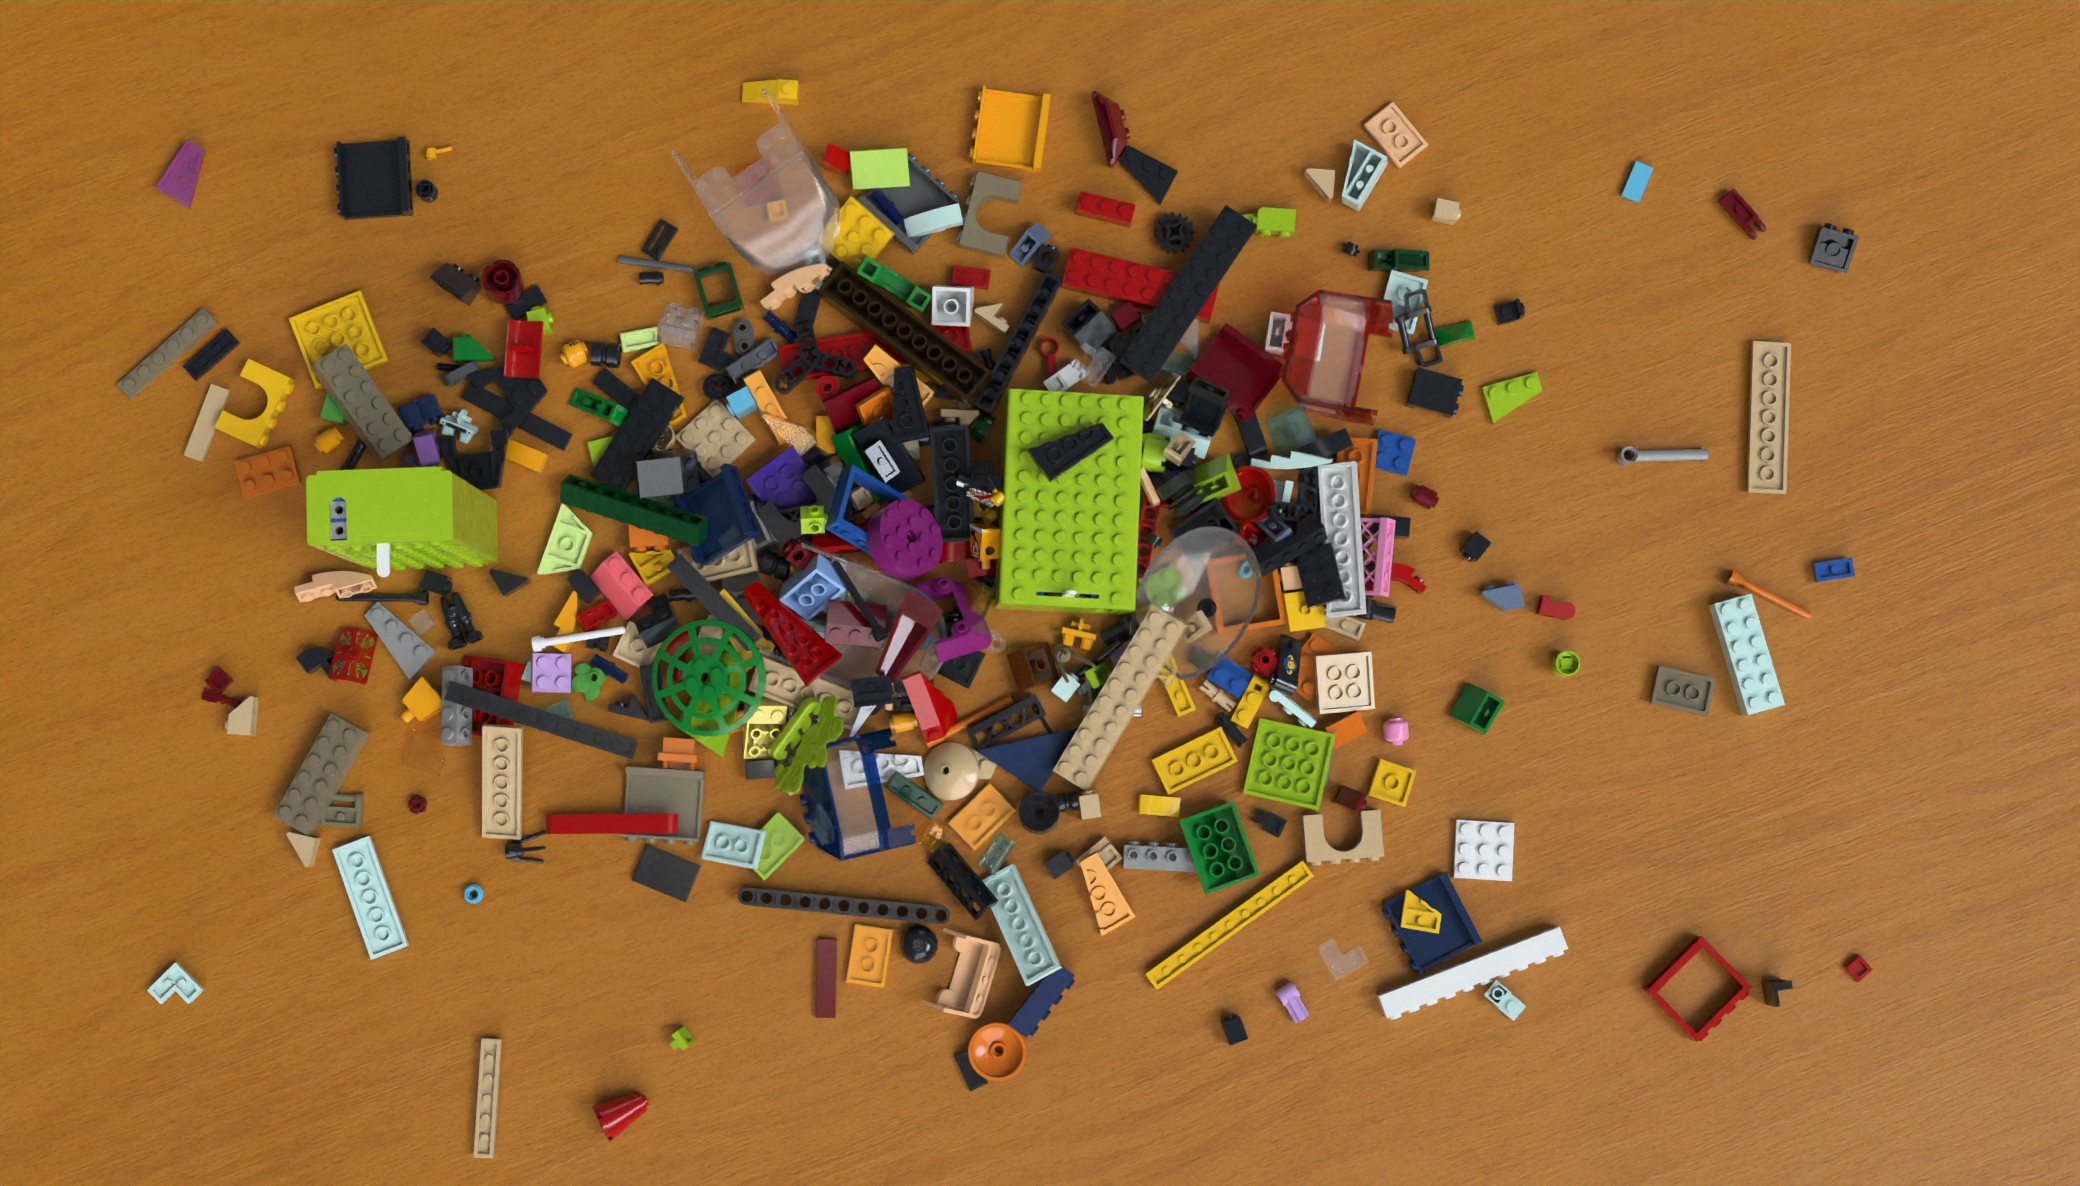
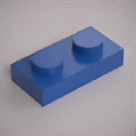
(1833, 570)

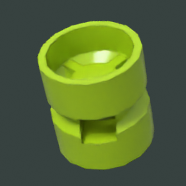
(1565, 663)

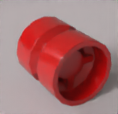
(826, 387)

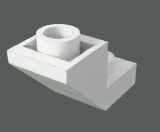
(1062, 379)

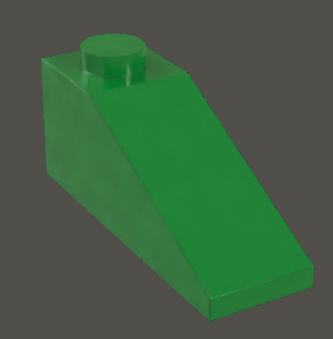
(599, 407)

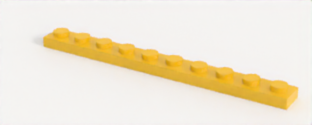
(1229, 925)

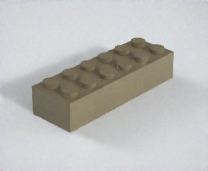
(362, 403)
(321, 774)

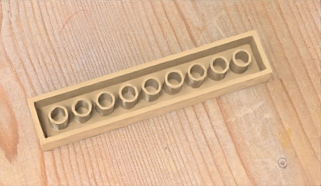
(1120, 697)

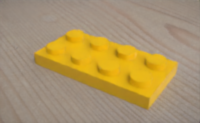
(1194, 760)

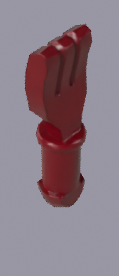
(213, 696)

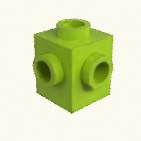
(813, 519)

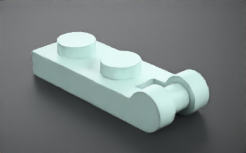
(1292, 707)

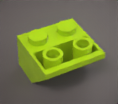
(1216, 478)

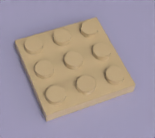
(715, 437)
(1344, 682)

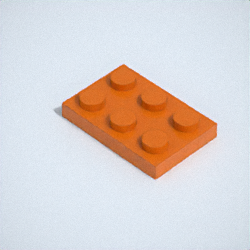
(267, 472)
(1313, 647)

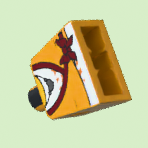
(984, 543)

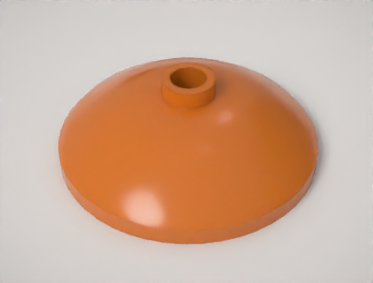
(995, 1064)

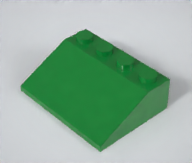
(1219, 847)

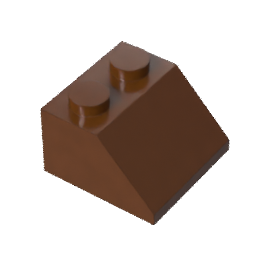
(1033, 666)

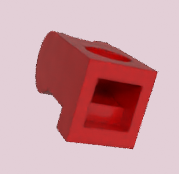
(1554, 610)

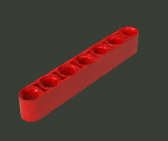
(611, 823)

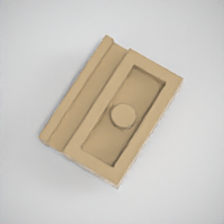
(1106, 851)

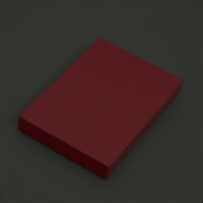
(842, 408)

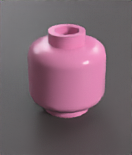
(1396, 730)

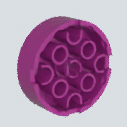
(904, 539)

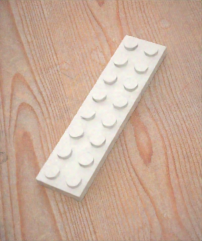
(1343, 528)

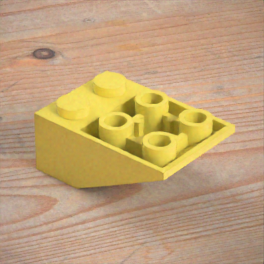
(763, 728)

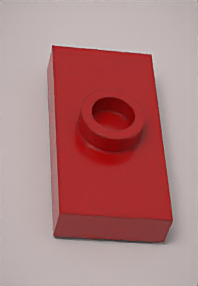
(970, 276)
(596, 615)

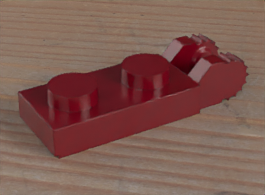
(1741, 213)

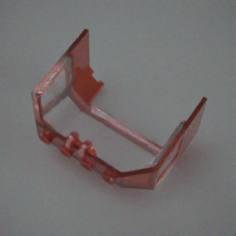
(1330, 350)

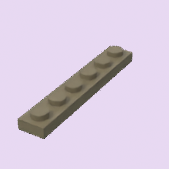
(167, 353)

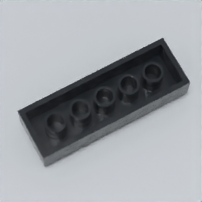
(948, 459)

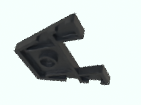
(521, 392)
(480, 469)

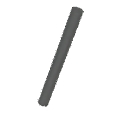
(656, 264)

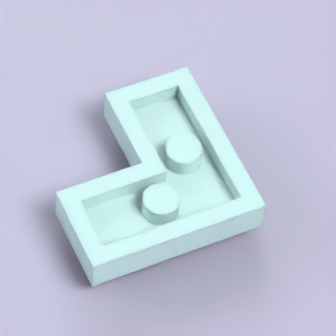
(177, 980)

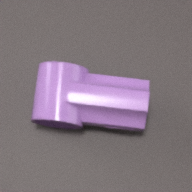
(1291, 1000)

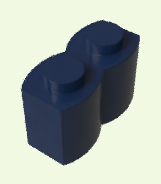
(421, 412)

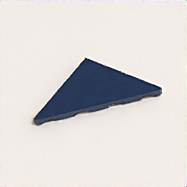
(1031, 758)

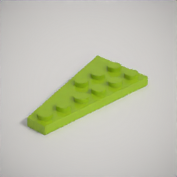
(716, 743)

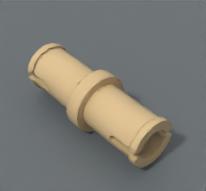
(1217, 695)

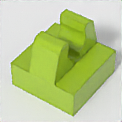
(682, 1039)

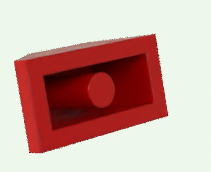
(837, 160)
(974, 572)

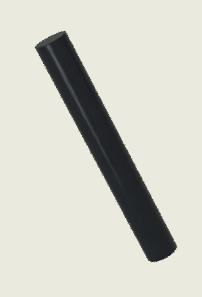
(1100, 657)

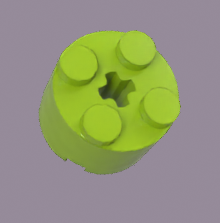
(1153, 448)

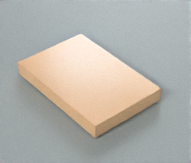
(1395, 135)

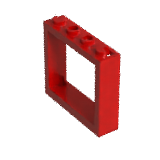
(1674, 966)

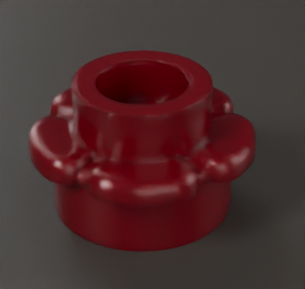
(422, 804)

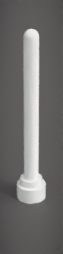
(540, 643)

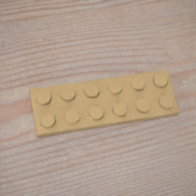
(787, 688)
(502, 781)

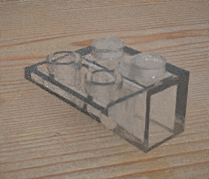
(680, 325)

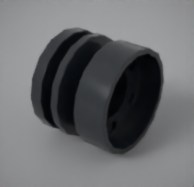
(1039, 801)

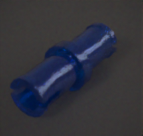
(888, 207)
(780, 327)
(609, 668)

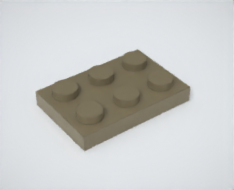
(1682, 690)

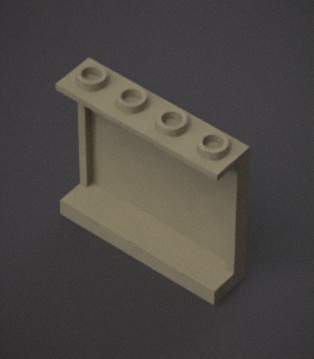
(666, 793)

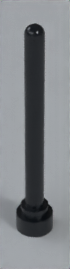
(420, 597)
(879, 632)

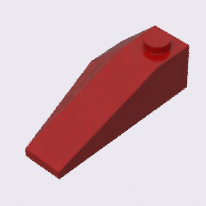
(930, 706)

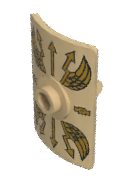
(1158, 396)

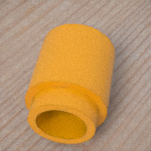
(328, 440)
(903, 721)

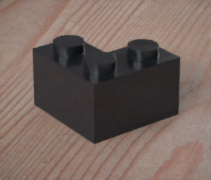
(660, 623)

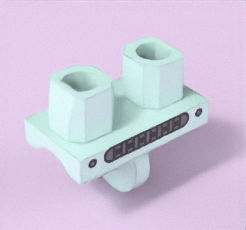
(460, 422)

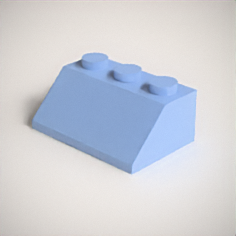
(807, 589)

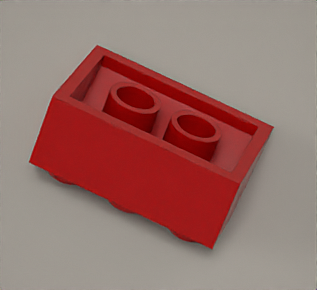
(834, 543)

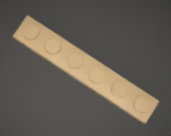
(487, 1098)

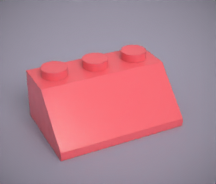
(622, 586)

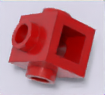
(1257, 664)

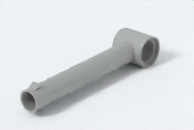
(1661, 455)

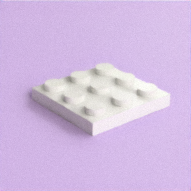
(1483, 850)

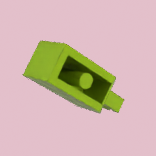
(1274, 221)

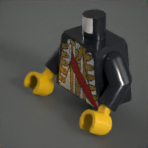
(983, 489)

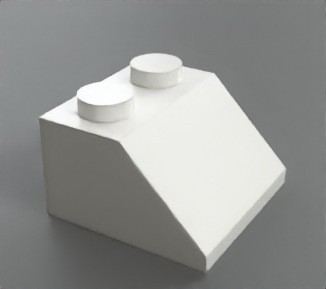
(952, 305)

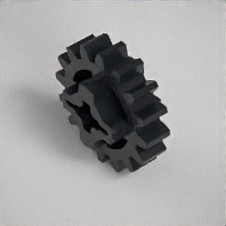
(1179, 238)

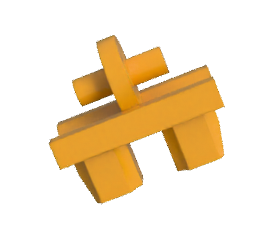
(1069, 634)

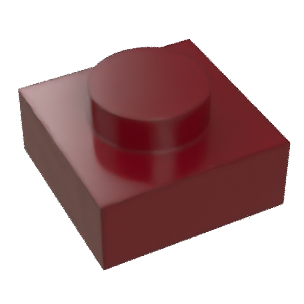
(219, 680)

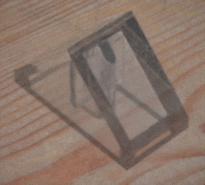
(1190, 340)

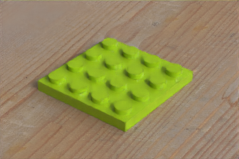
(1289, 764)

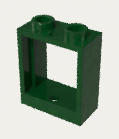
(722, 309)

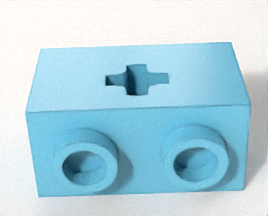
(741, 403)

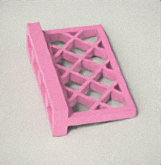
(1383, 554)

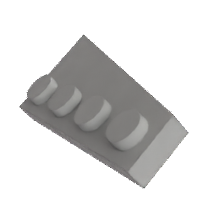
(403, 643)

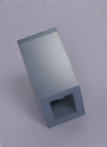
(1504, 598)

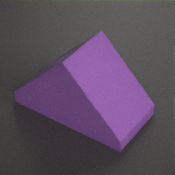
(427, 447)

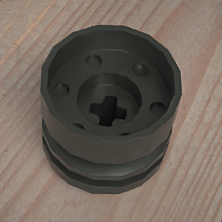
(1181, 493)

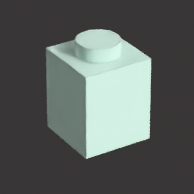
(1066, 690)

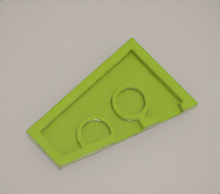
(1509, 394)

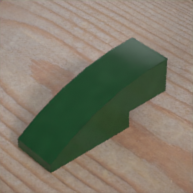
(1398, 260)

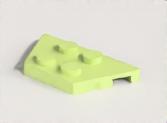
(566, 544)

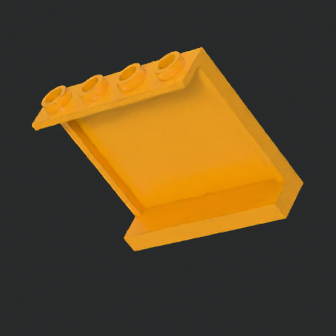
(1010, 130)

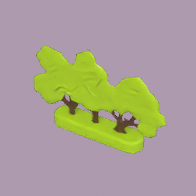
(813, 743)

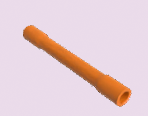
(997, 707)

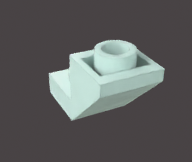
(1504, 1000)

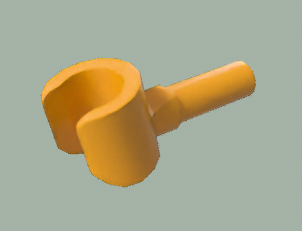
(431, 153)

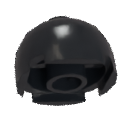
(919, 944)

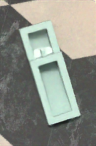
(933, 221)

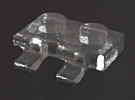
(1097, 365)

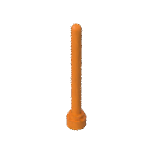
(1735, 578)

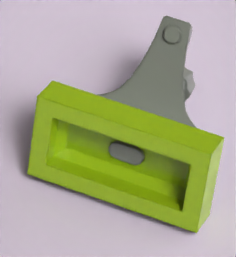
(1095, 678)

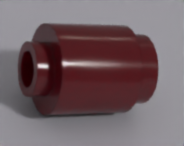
(1424, 496)

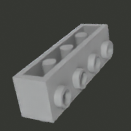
(456, 718)
(1157, 858)

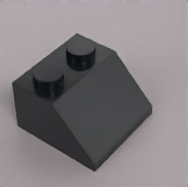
(457, 283)

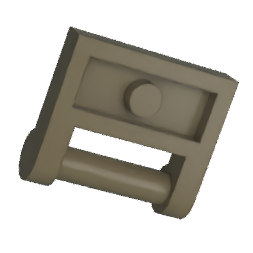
(344, 815)

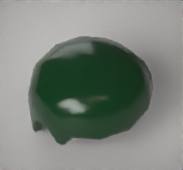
(981, 426)

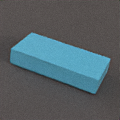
(1637, 182)

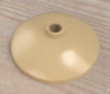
(962, 771)

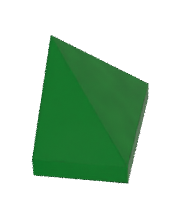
(1455, 333)

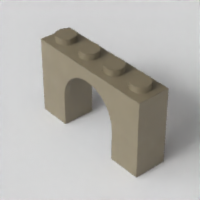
(986, 188)

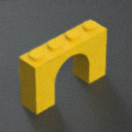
(256, 430)

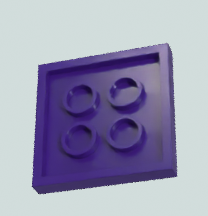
(782, 482)

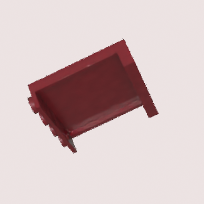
(1238, 367)

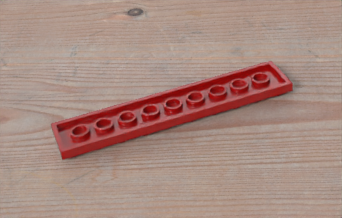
(856, 346)

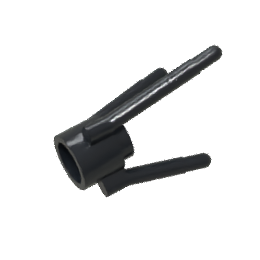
(515, 849)

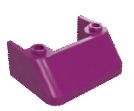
(968, 634)

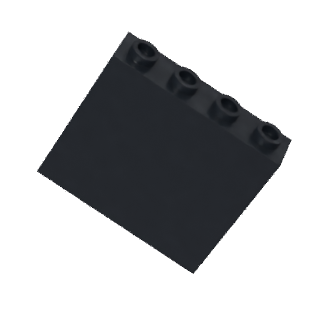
(374, 179)

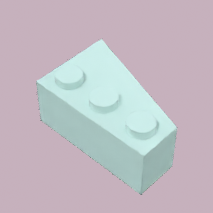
(1362, 175)

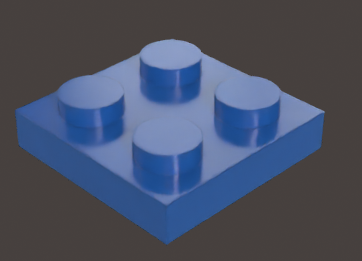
(1394, 452)

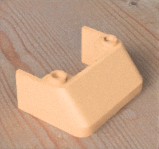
(971, 976)

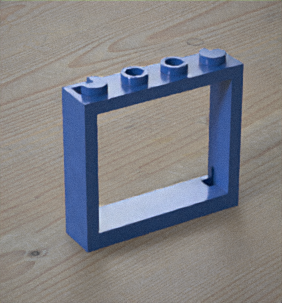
(835, 521)

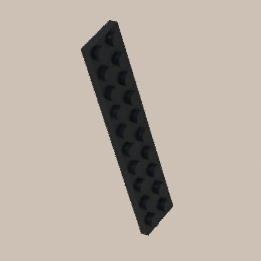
(1188, 294)

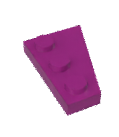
(183, 174)

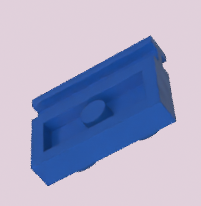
(1229, 677)

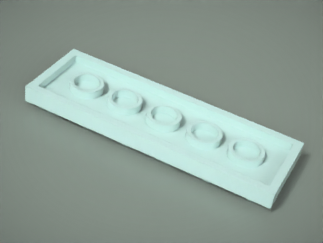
(370, 897)
(1021, 926)

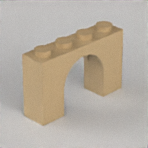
(1368, 846)

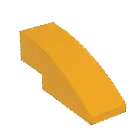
(525, 456)
(567, 621)

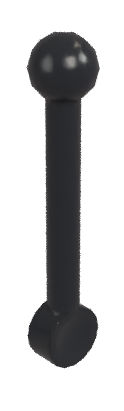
(1035, 708)

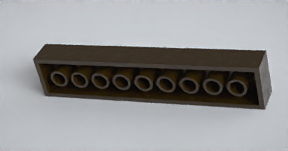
(905, 334)

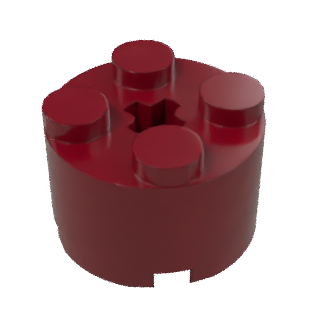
(503, 282)

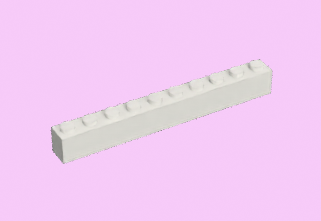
(1471, 972)

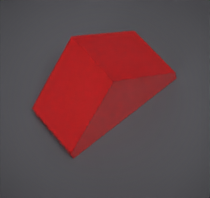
(1250, 534)

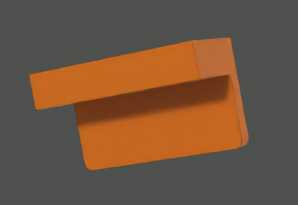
(1347, 729)

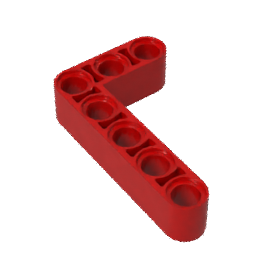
(1150, 524)

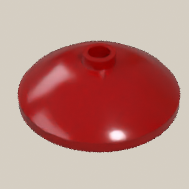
(1241, 503)

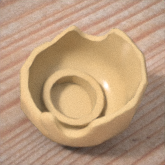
(665, 441)

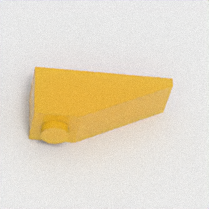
(783, 90)

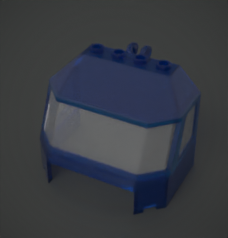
(848, 801)

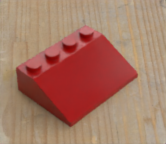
(496, 678)

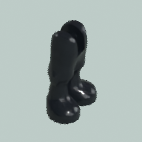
(453, 617)

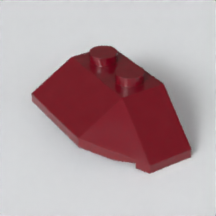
(1111, 126)

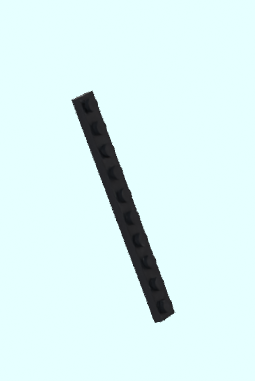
(541, 720)

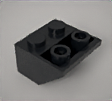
(1088, 325)

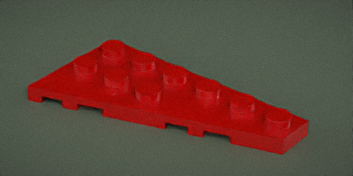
(796, 639)

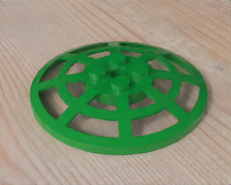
(719, 675)

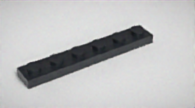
(710, 597)

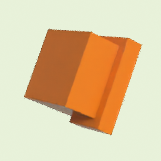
(679, 754)

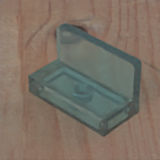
(1178, 364)

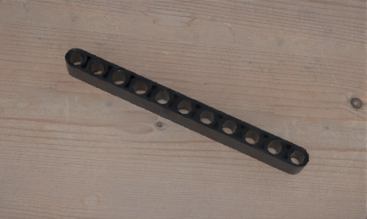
(835, 909)

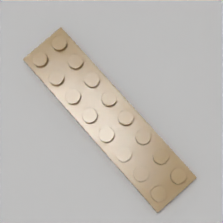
(1768, 417)

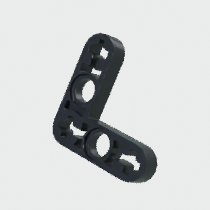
(1304, 505)

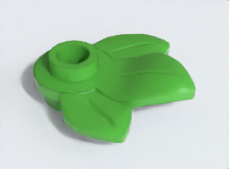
(585, 683)

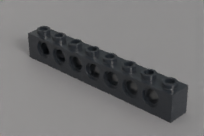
(1018, 343)

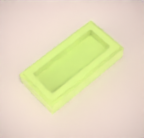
(639, 339)

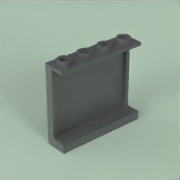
(921, 196)

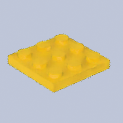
(859, 234)

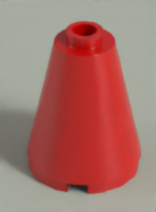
(620, 1113)

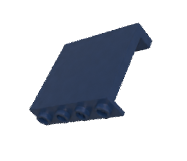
(728, 514)
(1455, 930)

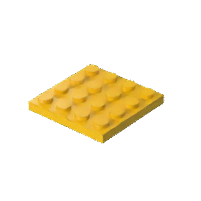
(336, 324)

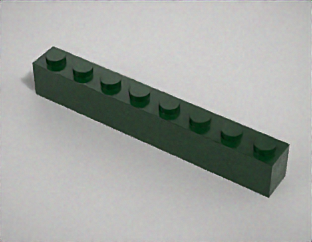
(633, 510)

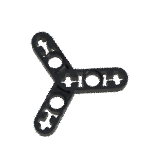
(804, 363)

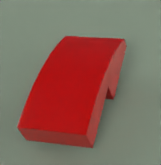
(956, 551)

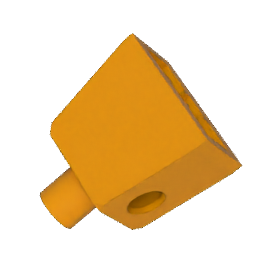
(422, 701)

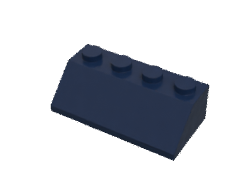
(1040, 1000)

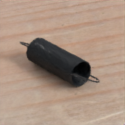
(447, 367)

